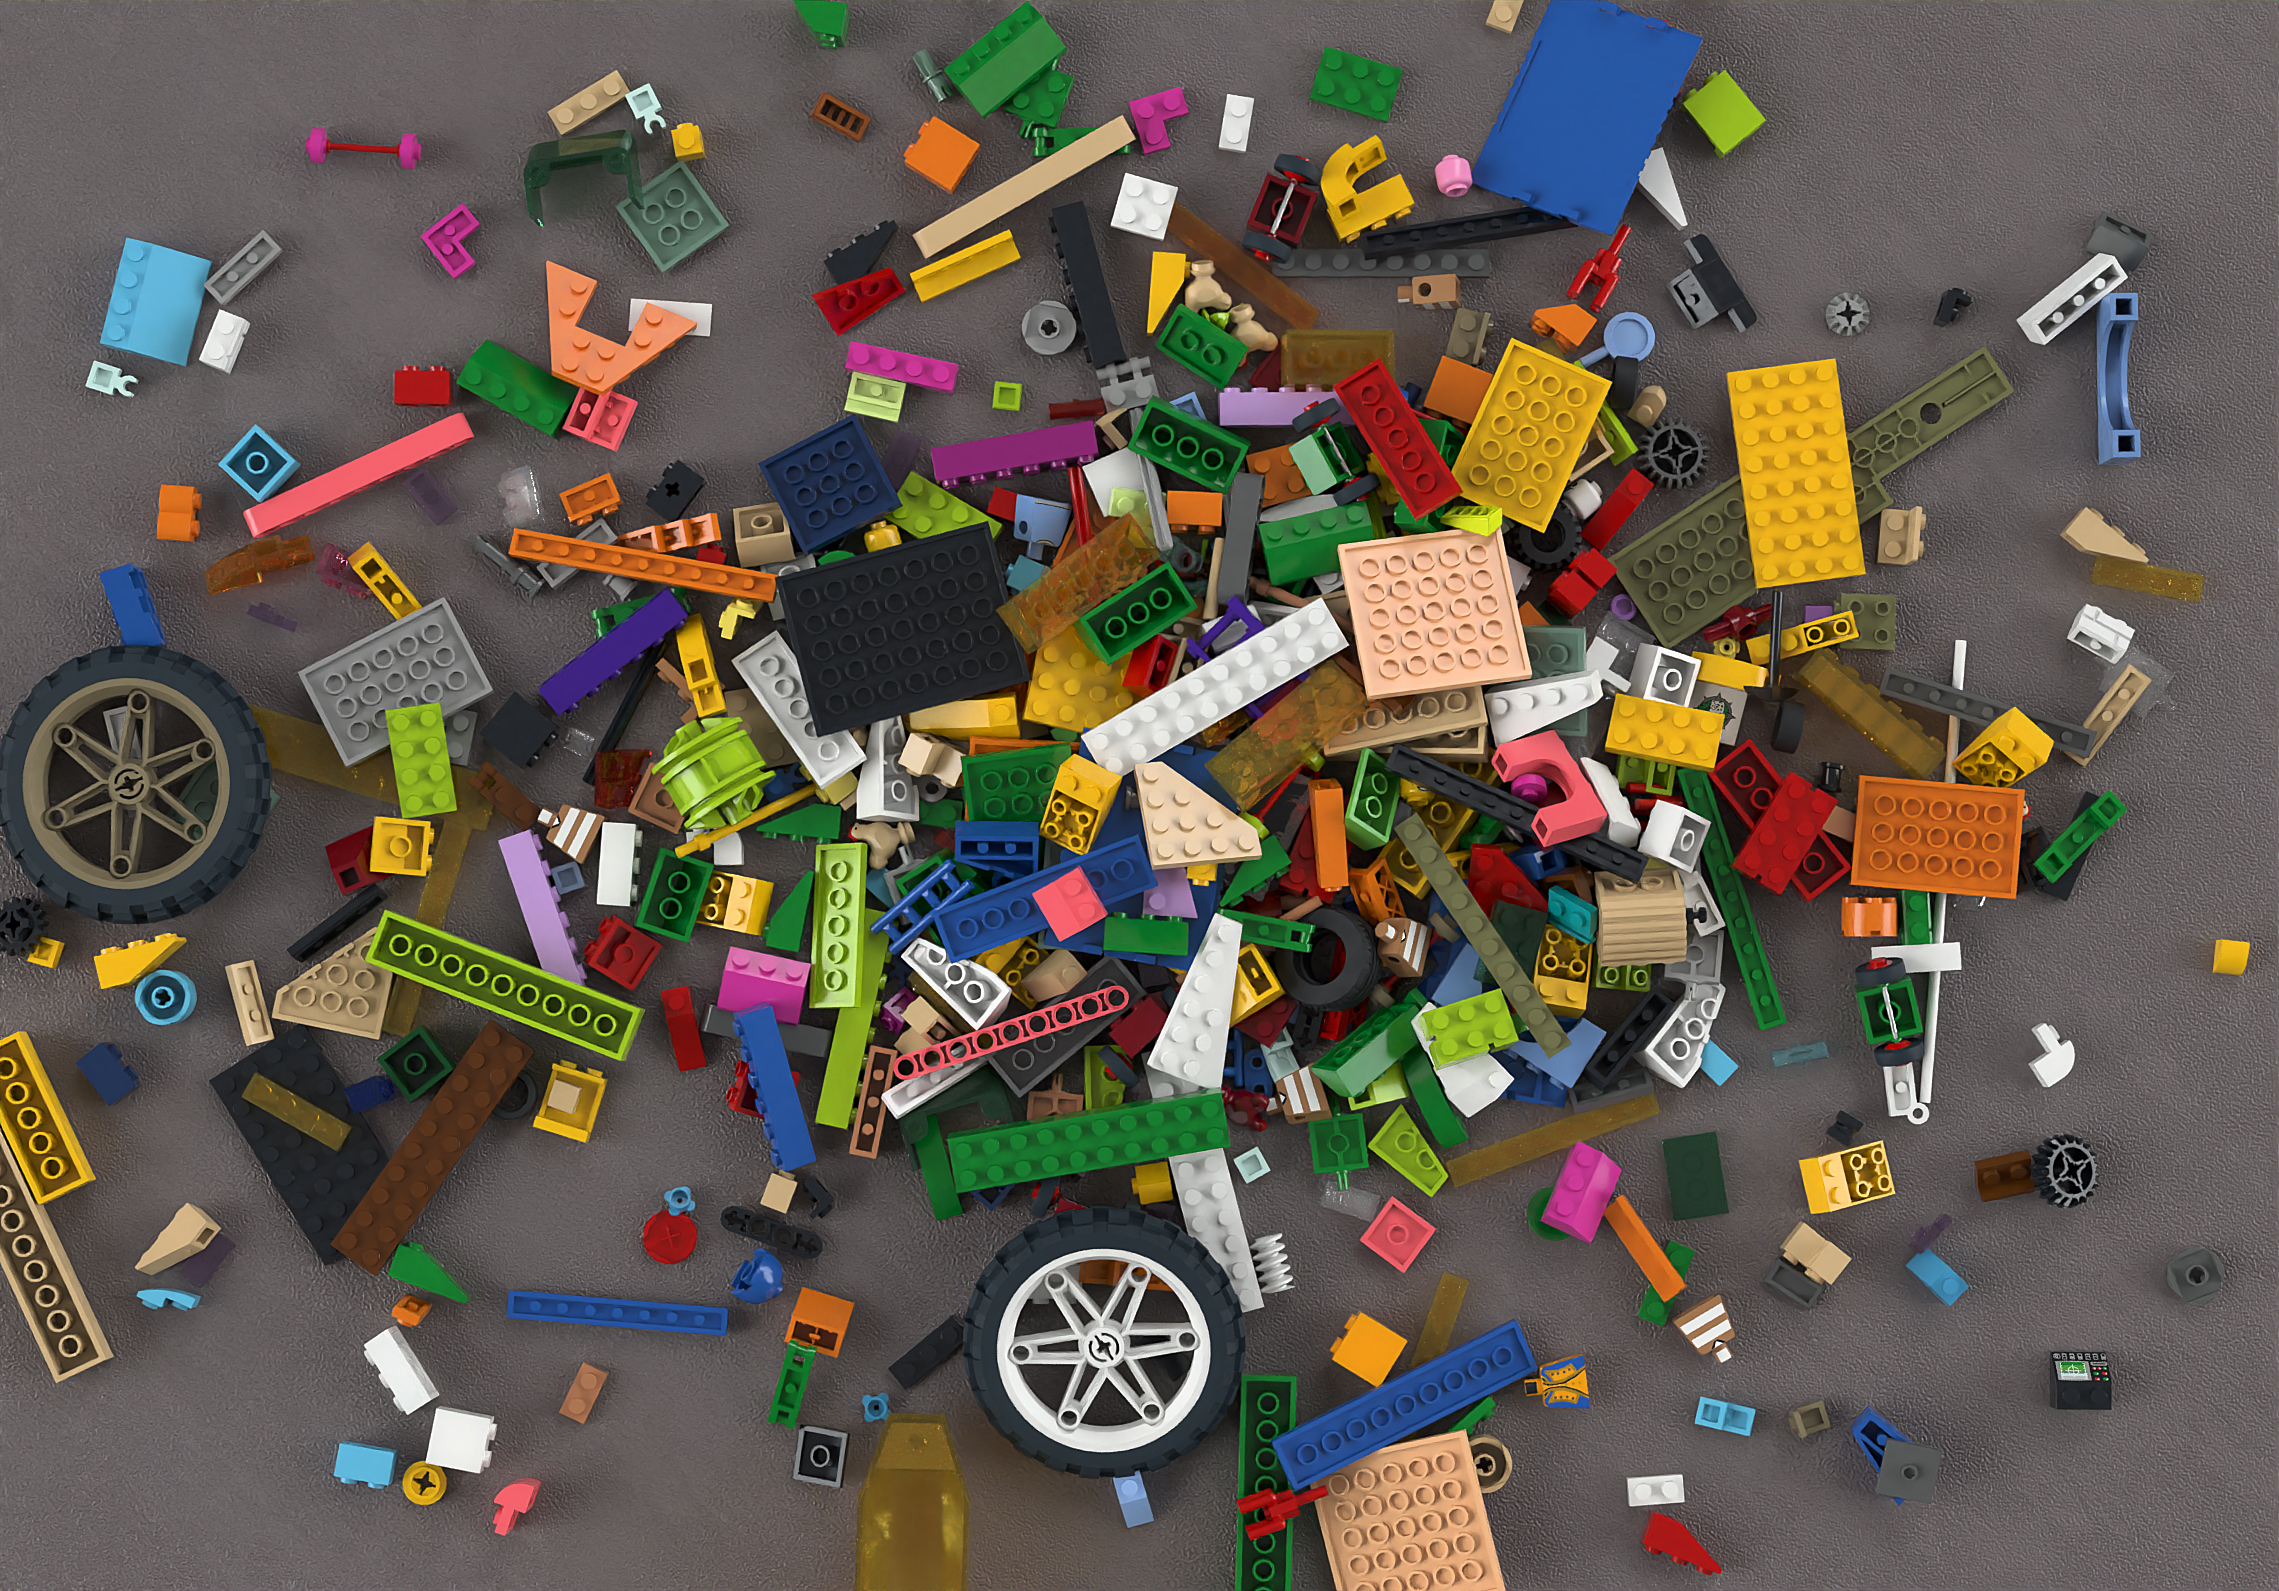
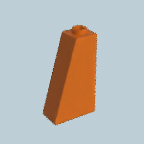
(1329, 833)

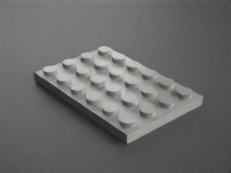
(399, 666)

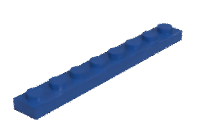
(617, 1312)

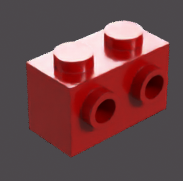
(423, 388)
(1150, 666)

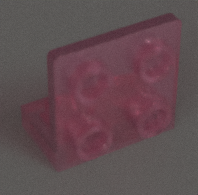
(331, 563)

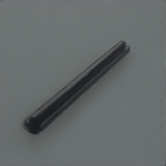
(628, 705)

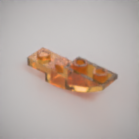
(248, 563)

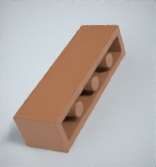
(872, 1109)

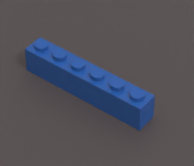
(774, 1087)

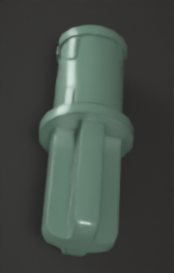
(932, 75)

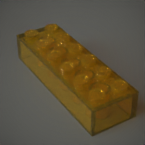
(1078, 583)
(1870, 714)
(1287, 735)

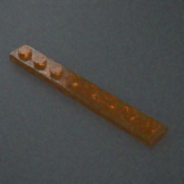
(1241, 268)

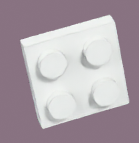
(1144, 207)

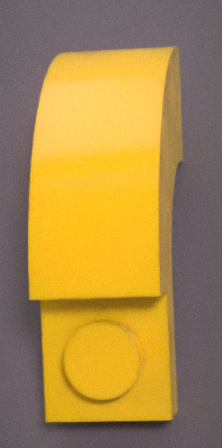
(1730, 672)

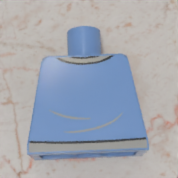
(1040, 523)

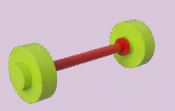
(1256, 820)

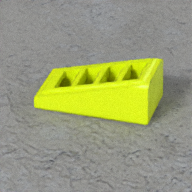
(1476, 519)

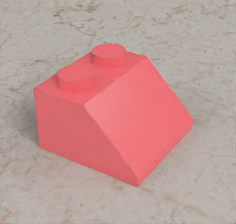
(1070, 904)

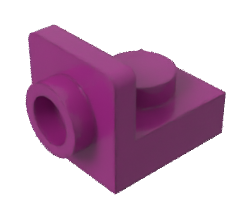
(891, 1011)

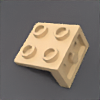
(1900, 536)

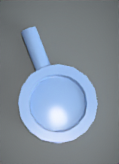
(1625, 336)

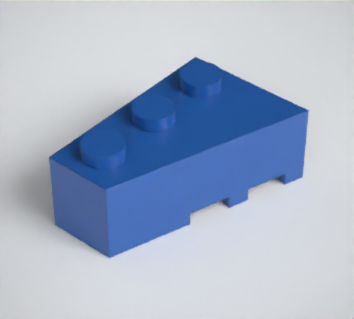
(133, 606)

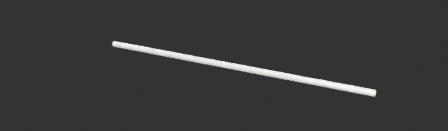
(1940, 898)

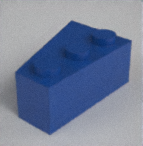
(998, 846)
(1871, 1433)

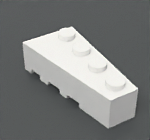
(1535, 703)

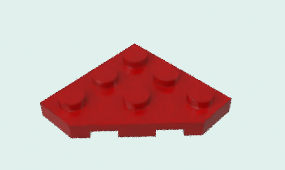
(1496, 877)

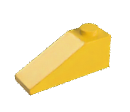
(1166, 283)
(383, 581)

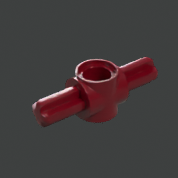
(1738, 623)

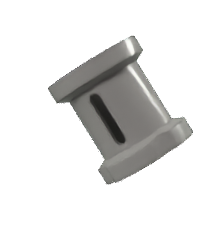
(621, 585)

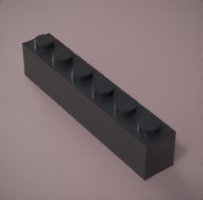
(1088, 285)

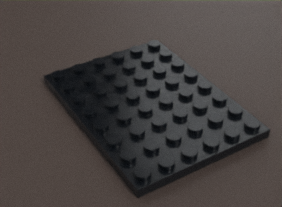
(901, 629)

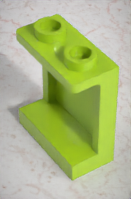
(1722, 112)

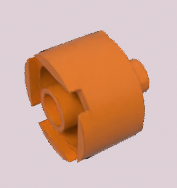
(1869, 916)

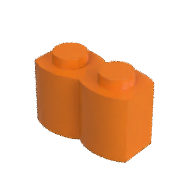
(178, 513)

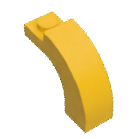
(1343, 170)

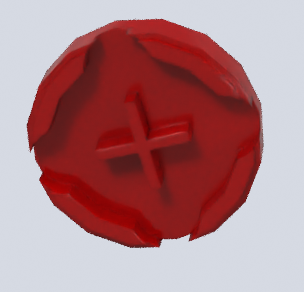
(669, 1237)

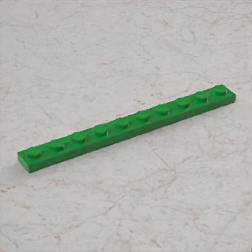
(1733, 901)

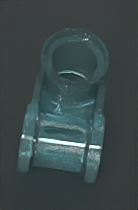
(1178, 552)

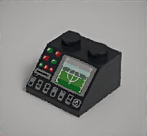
(2080, 1381)

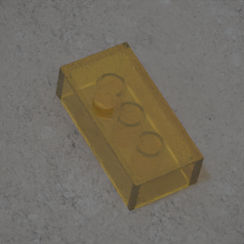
(1330, 356)

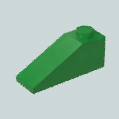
(789, 921)
(424, 1271)

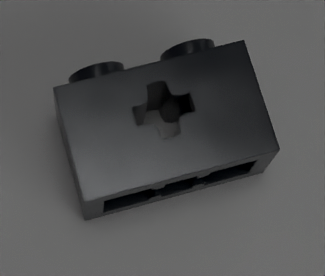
(689, 486)

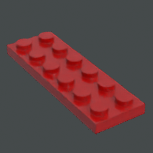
(1397, 439)

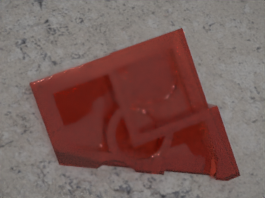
(617, 776)

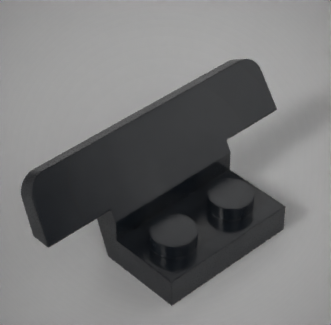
(1709, 288)

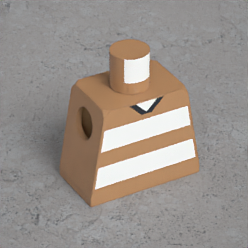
(1444, 292)
(573, 830)
(1403, 945)
(1300, 1097)
(1707, 1327)

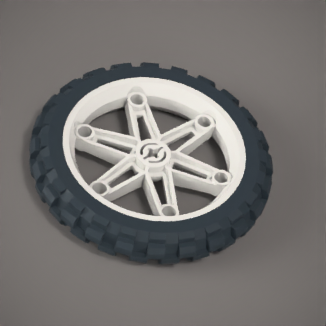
(1142, 1242)

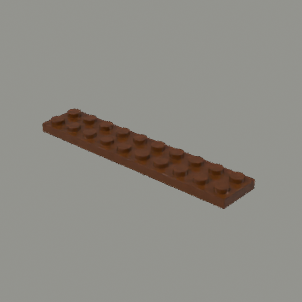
(433, 1147)

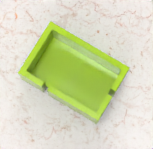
(1468, 1028)

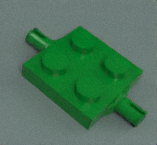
(1041, 100)
(1338, 1144)

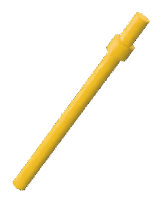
(702, 841)

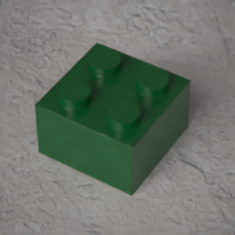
(417, 1063)

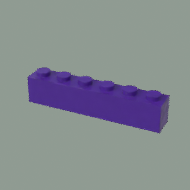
(614, 650)

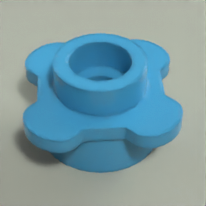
(679, 1193)
(869, 1403)

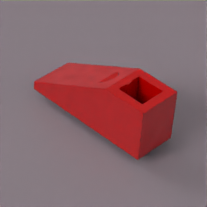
(1671, 1537)

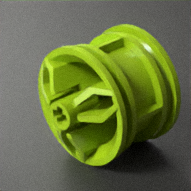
(713, 772)

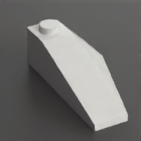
(884, 786)
(964, 984)
(1678, 1040)
(1469, 1083)

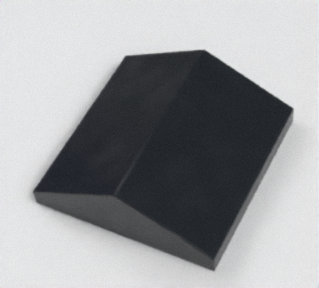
(821, 1455)

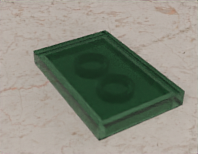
(1694, 1176)

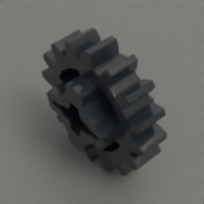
(21, 929)

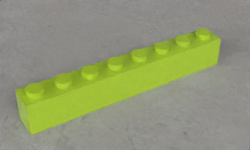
(855, 1032)

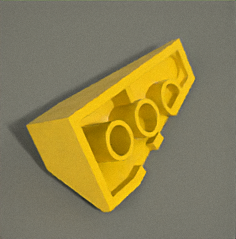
(975, 716)

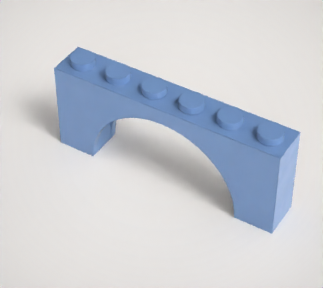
(2114, 325)
(1563, 1067)

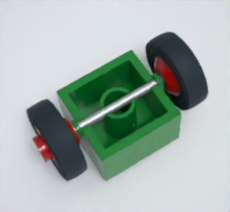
(1329, 455)
(1889, 1011)

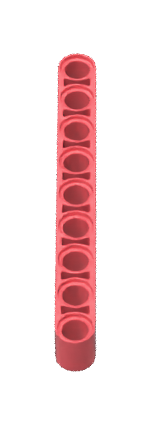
(358, 475)
(999, 1041)

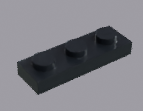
(927, 1352)

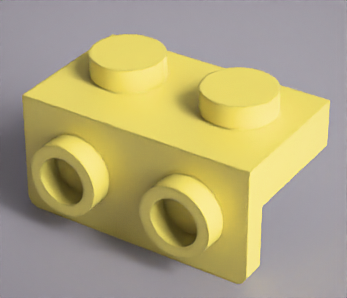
(733, 616)

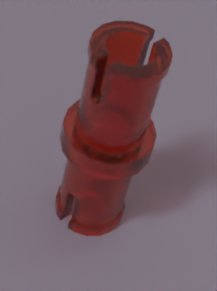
(1076, 409)

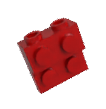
(621, 952)
(743, 1096)

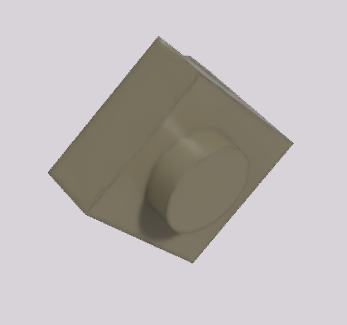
(1808, 1419)

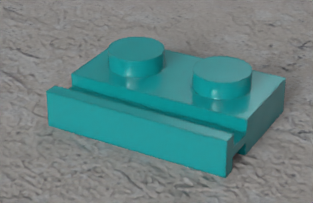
(1572, 914)

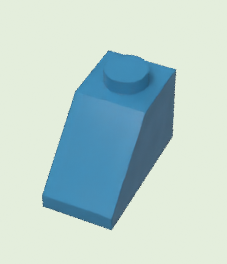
(1937, 1276)

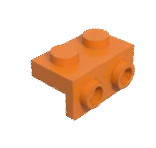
(591, 499)

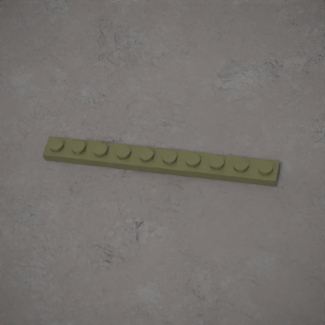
(1482, 935)

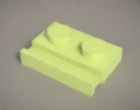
(875, 397)

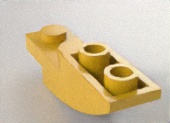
(1805, 637)
(699, 667)

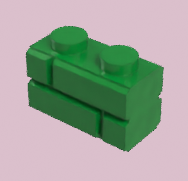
(1914, 917)

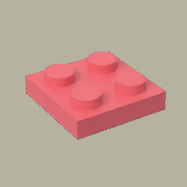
(1397, 1234)

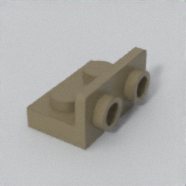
(1468, 336)

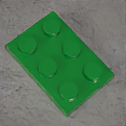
(1355, 84)
(1201, 346)

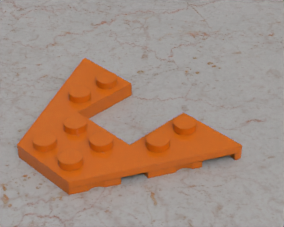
(591, 359)

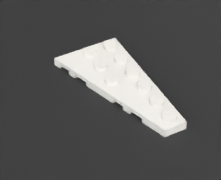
(1198, 1023)

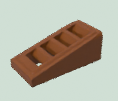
(835, 125)

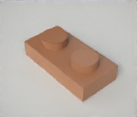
(583, 1393)

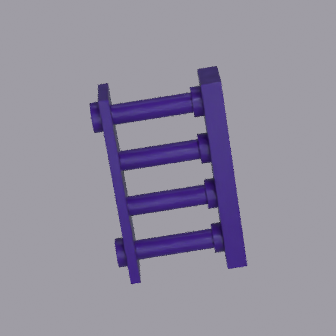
(1235, 612)

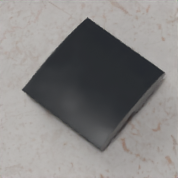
(2031, 847)

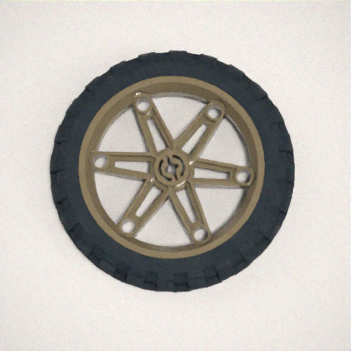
(241, 800)

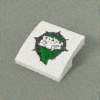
(1720, 701)

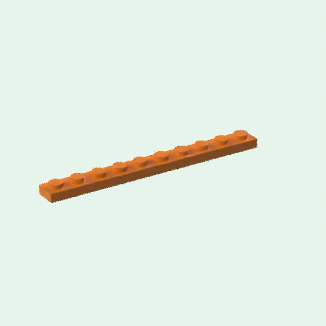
(643, 565)

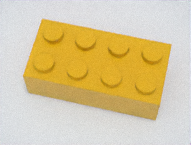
(1664, 733)

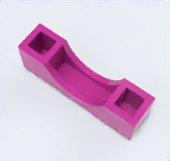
(901, 366)

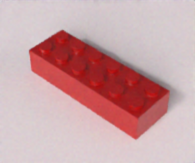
(1747, 785)

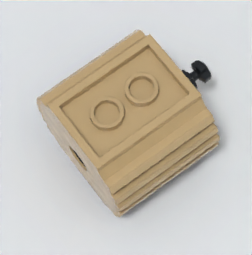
(1642, 920)

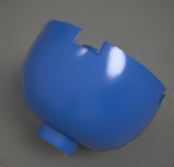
(759, 1279)

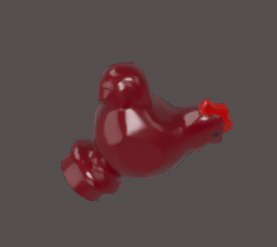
(1244, 1107)

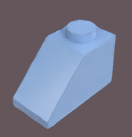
(1133, 1499)

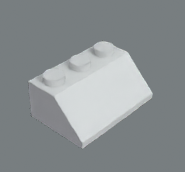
(1619, 823)
(400, 1370)

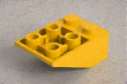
(2005, 751)
(1079, 804)
(735, 903)
(1013, 963)
(129, 966)
(1562, 972)
(1254, 984)
(1846, 1177)

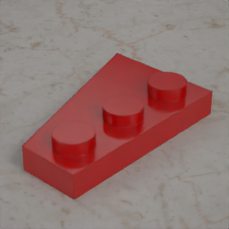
(857, 299)

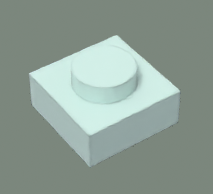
(1251, 1164)

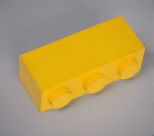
(1378, 205)

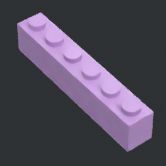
(1273, 409)
(540, 906)

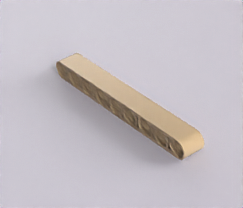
(1024, 186)

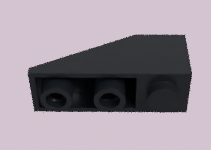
(861, 255)

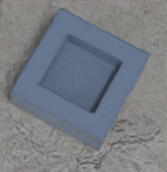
(568, 877)

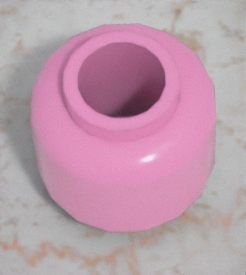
(1453, 176)

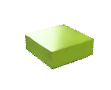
(1007, 396)

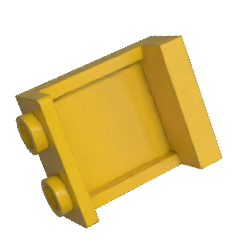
(579, 1124)

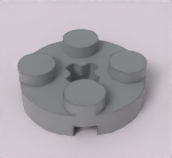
(1062, 320)

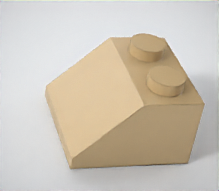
(762, 535)

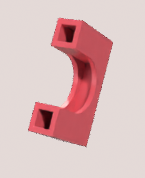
(1548, 757)

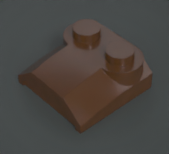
(1575, 880)

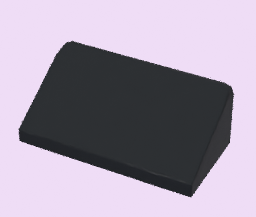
(1172, 1364)

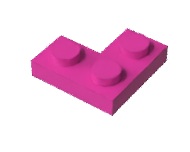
(1151, 113)
(445, 240)

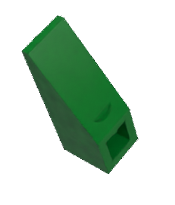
(812, 821)
(1254, 872)

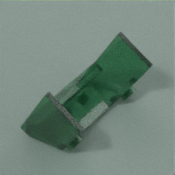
(613, 149)
(982, 1086)

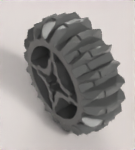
(1672, 441)

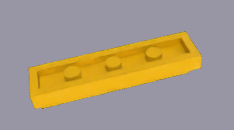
(965, 266)

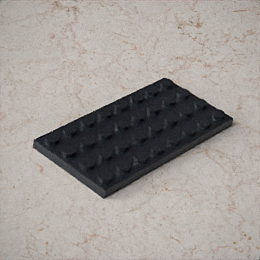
(312, 1178)

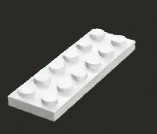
(776, 682)

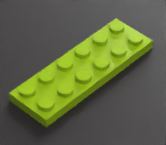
(838, 926)

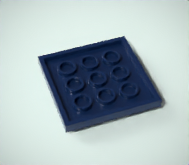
(830, 485)

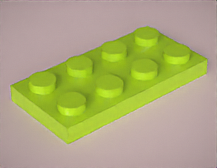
(932, 511)
(421, 760)

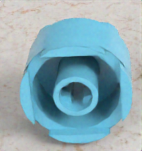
(177, 986)

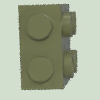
(1873, 618)

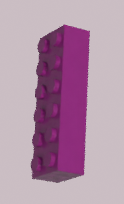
(1014, 454)

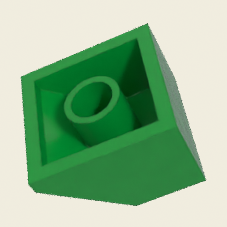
(825, 20)

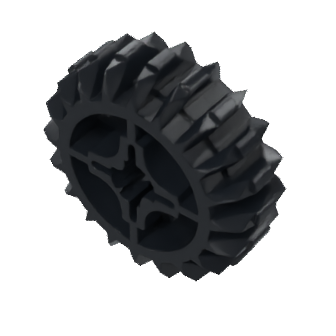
(2073, 1175)

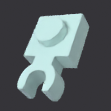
(645, 105)
(108, 379)

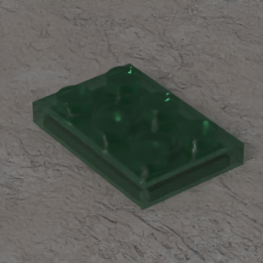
(1522, 933)

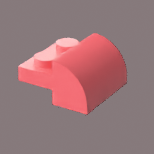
(600, 418)
(514, 1498)

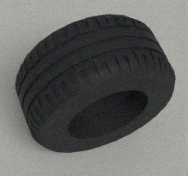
(1360, 968)

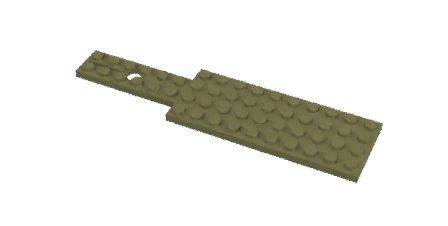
(1702, 555)

